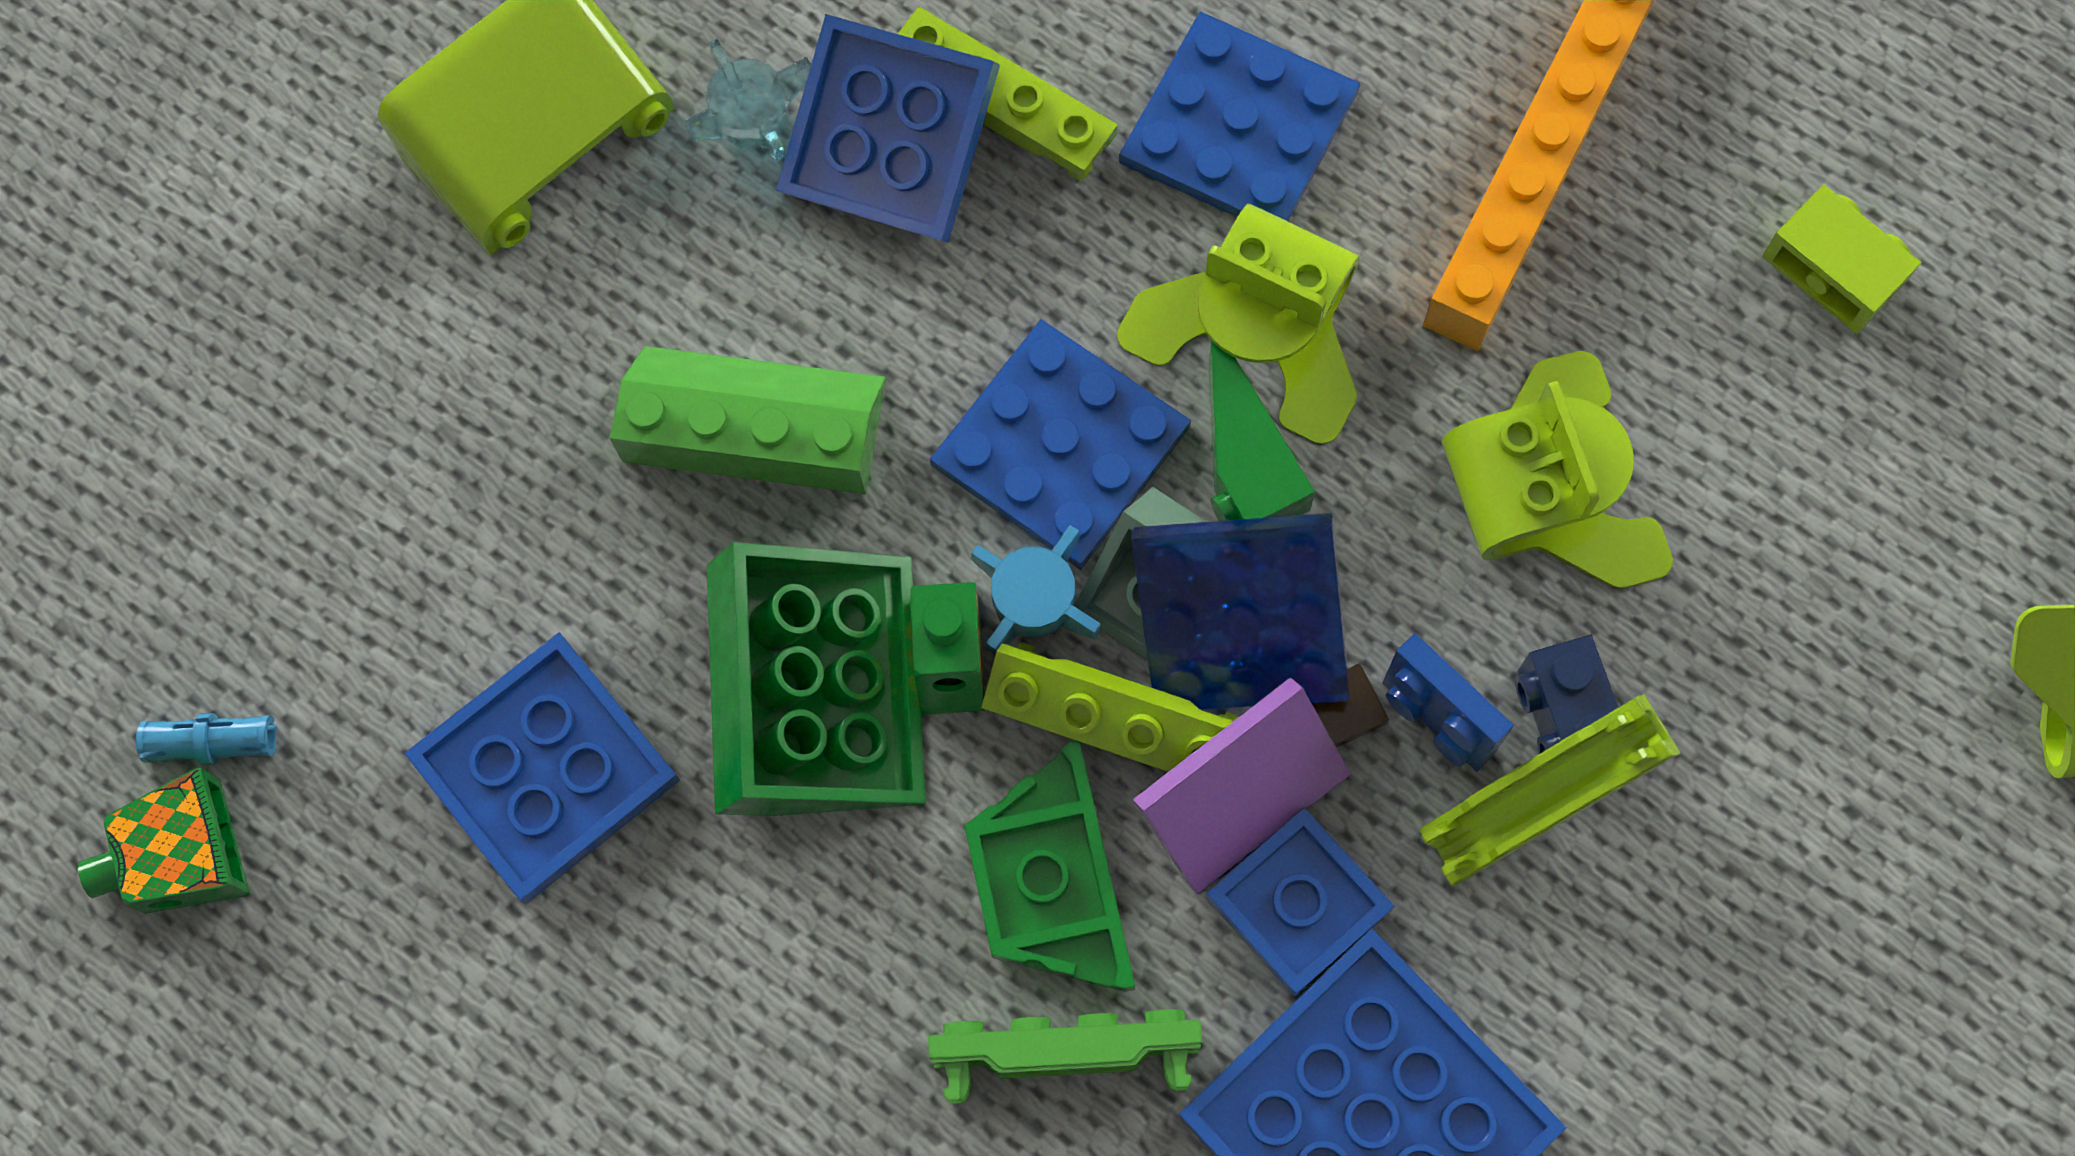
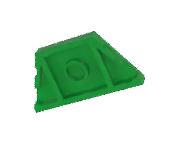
(1049, 878)

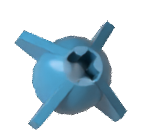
(1034, 592)

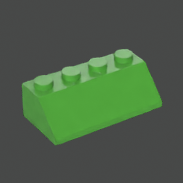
(748, 419)

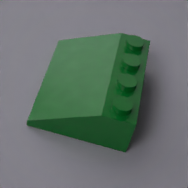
(812, 681)

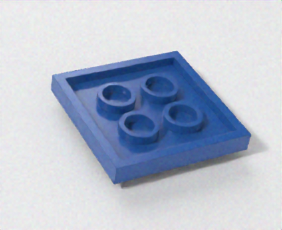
(1239, 121)
(887, 127)
(1060, 442)
(542, 768)

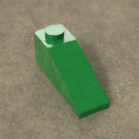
(1250, 458)

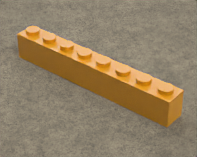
(1534, 169)

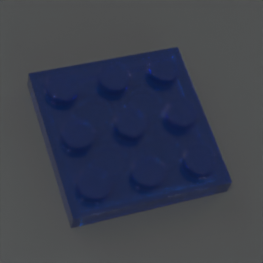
(1242, 609)

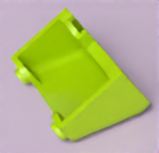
(517, 109)

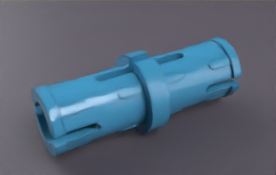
(206, 738)

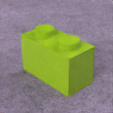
(1841, 258)

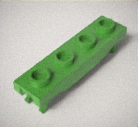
(1042, 1051)

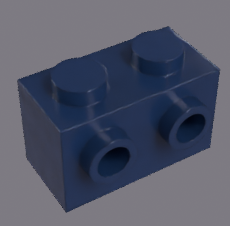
(1564, 689)

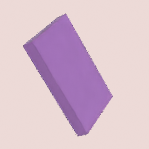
(1243, 785)

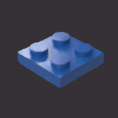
(1431, 689)
(1299, 902)

